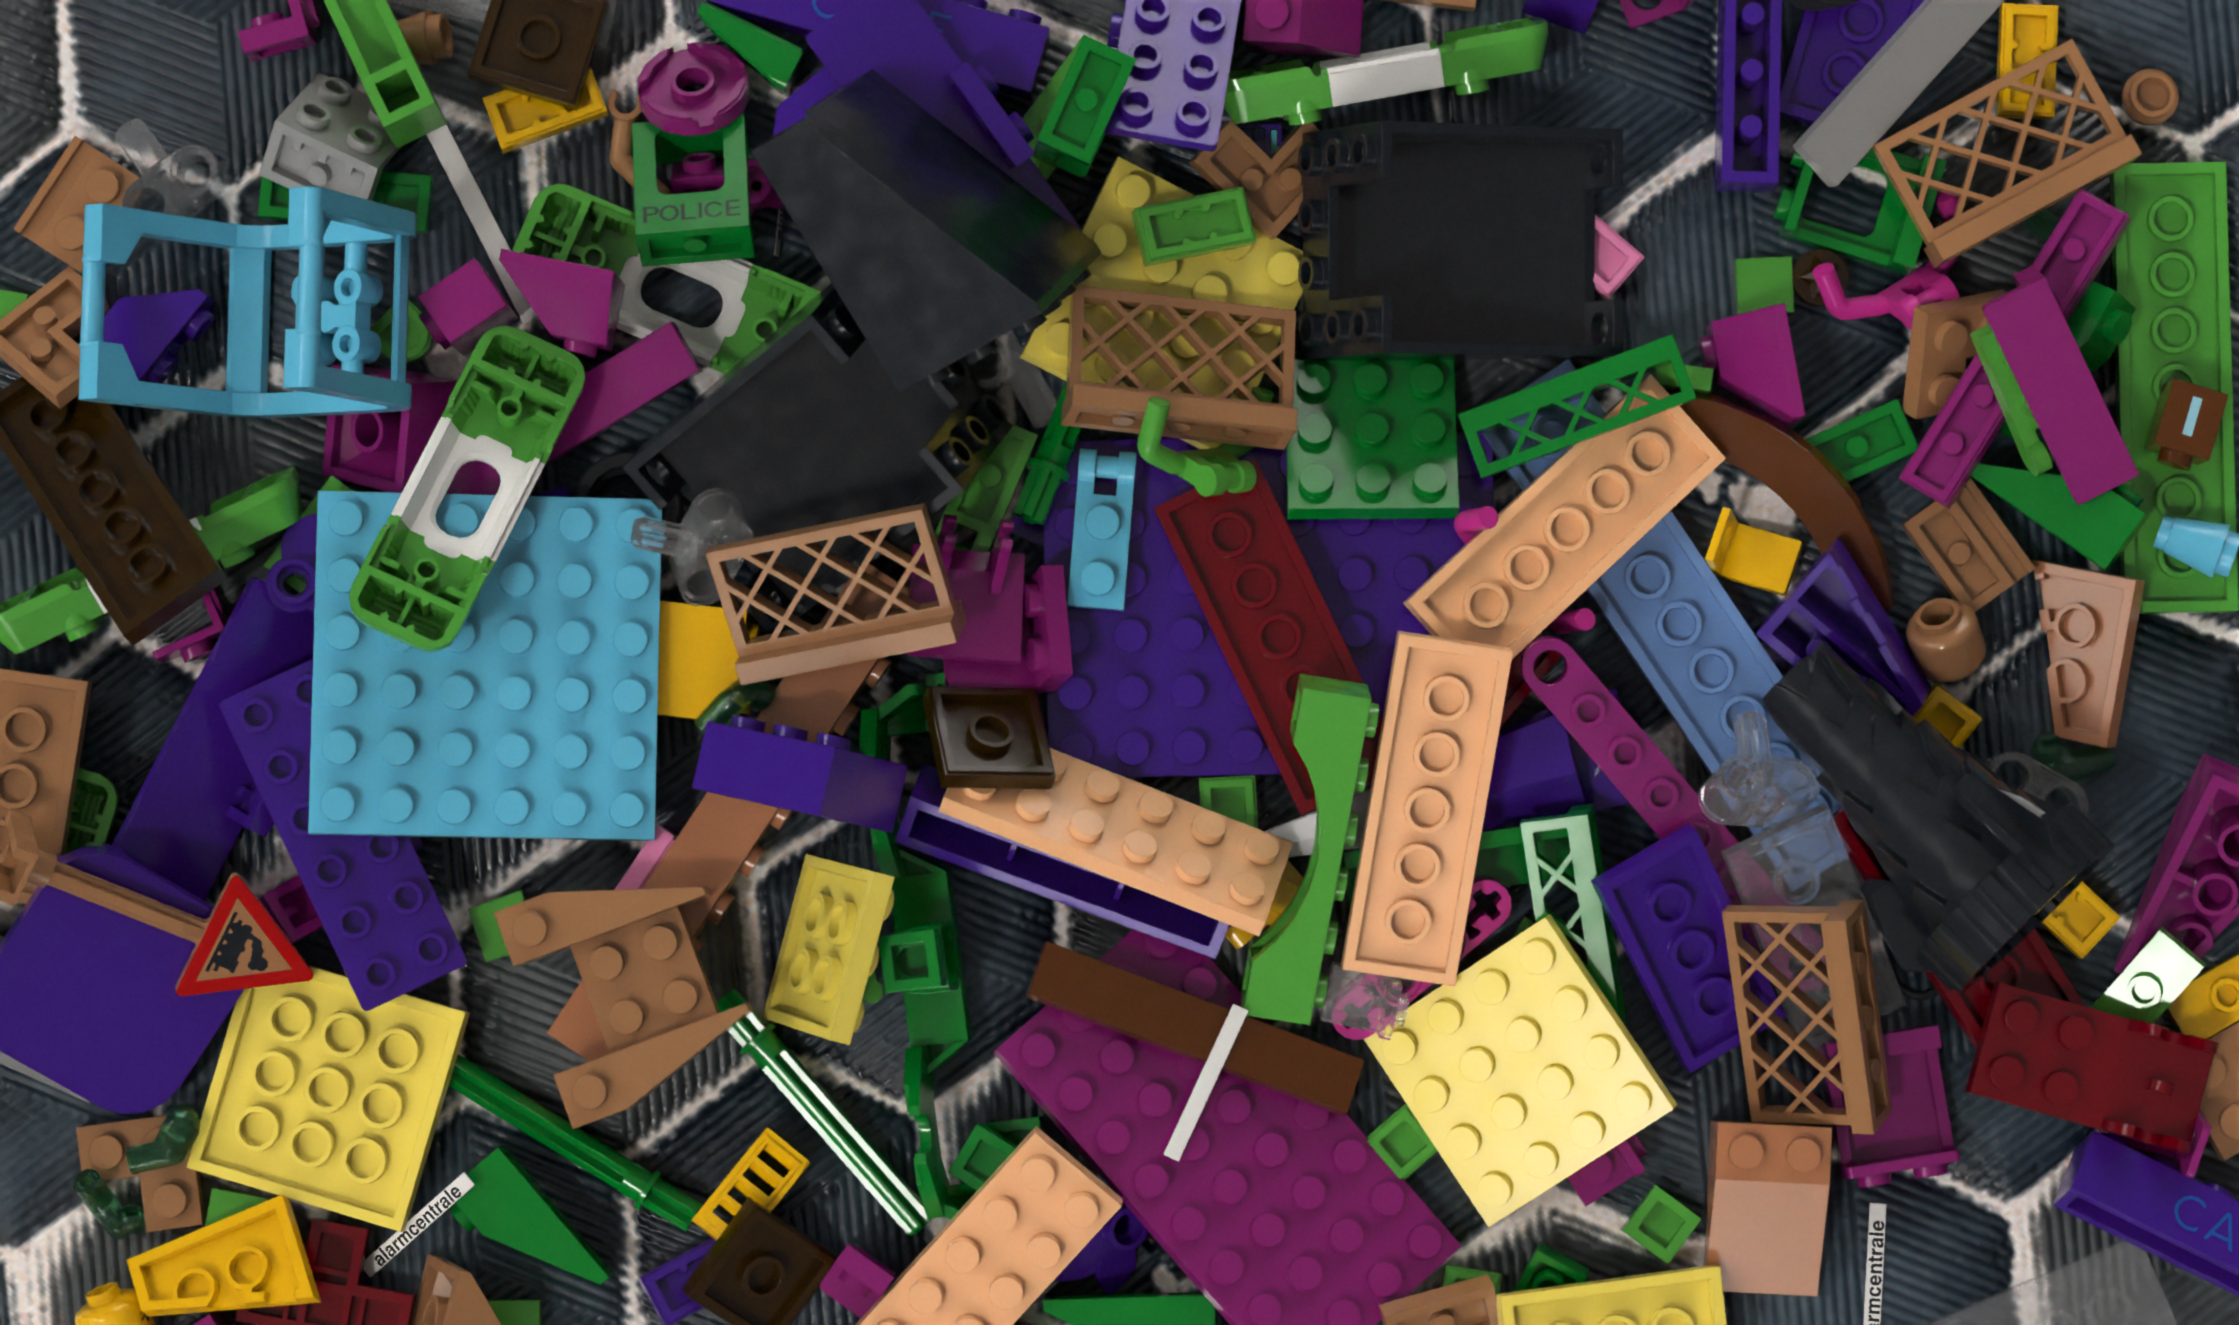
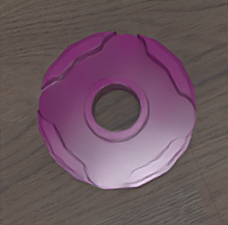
(700, 111)

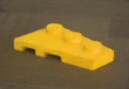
(228, 1265)

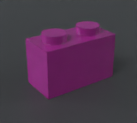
(465, 308)

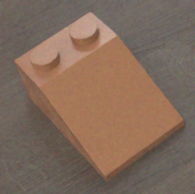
(1767, 1205)

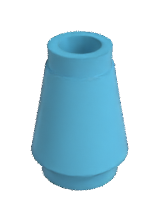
(2199, 544)

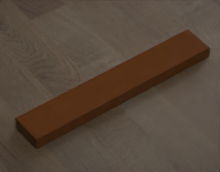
(1192, 1026)

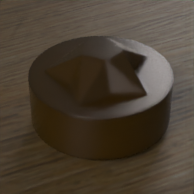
(1804, 283)

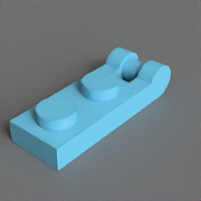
(1101, 532)

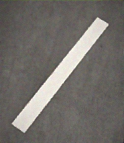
(478, 213)

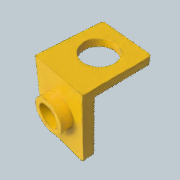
(1752, 555)

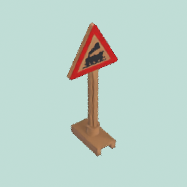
(233, 947)

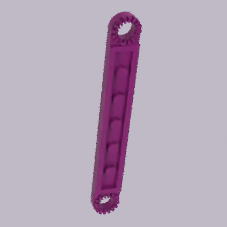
(1626, 755)

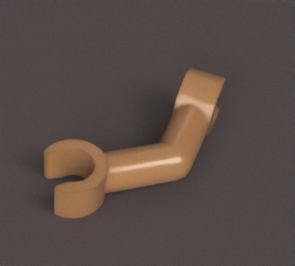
(621, 143)

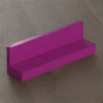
(2059, 387)

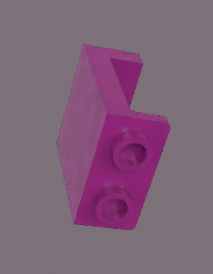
(1918, 1128)

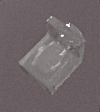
(1364, 1001)

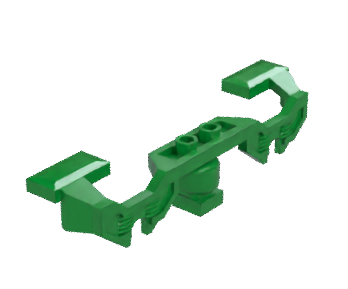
(925, 964)

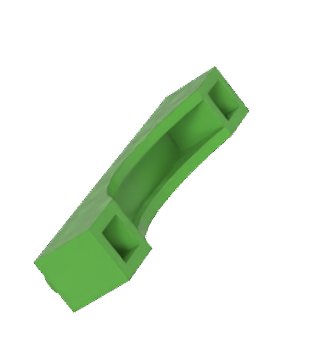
(387, 68)
(1286, 959)

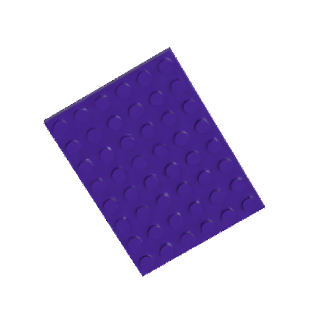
(1151, 679)

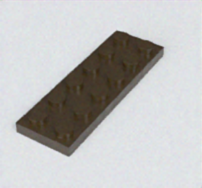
(107, 507)

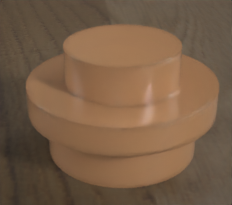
(2149, 97)

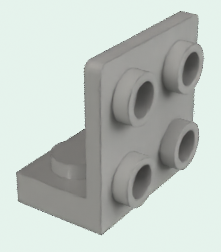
(329, 141)

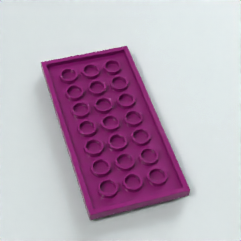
(1273, 1199)

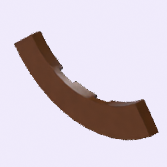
(1799, 477)

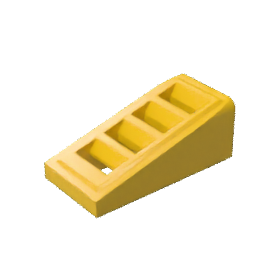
(780, 1151)

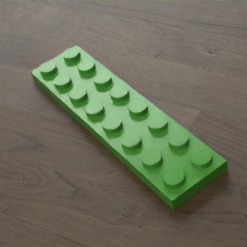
(2177, 278)

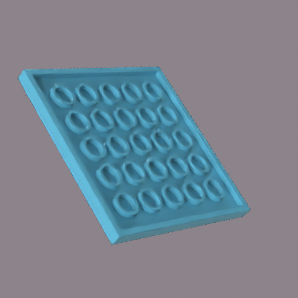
(530, 714)

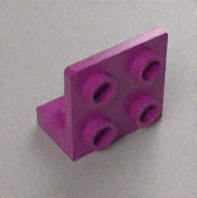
(1045, 642)

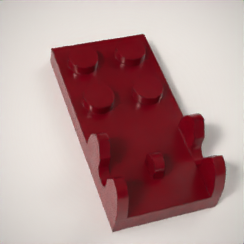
(2091, 1067)

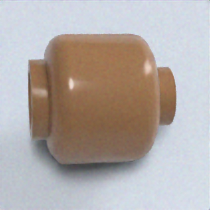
(1946, 640)

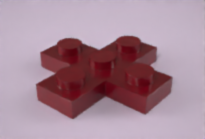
(337, 1264)

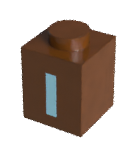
(2185, 424)

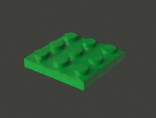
(1373, 440)

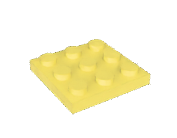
(829, 949)

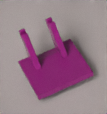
(990, 593)

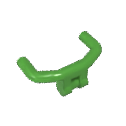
(1209, 469)

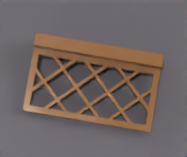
(2028, 196)
(1191, 414)
(845, 640)
(1853, 1024)

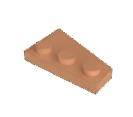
(2090, 646)

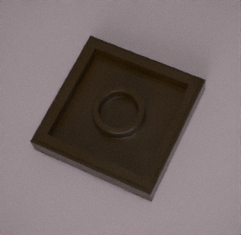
(539, 47)
(988, 738)
(759, 1270)

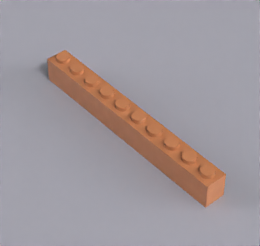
(727, 831)

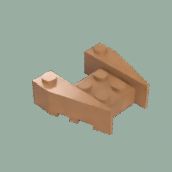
(640, 983)

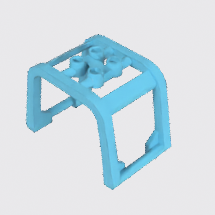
(315, 221)

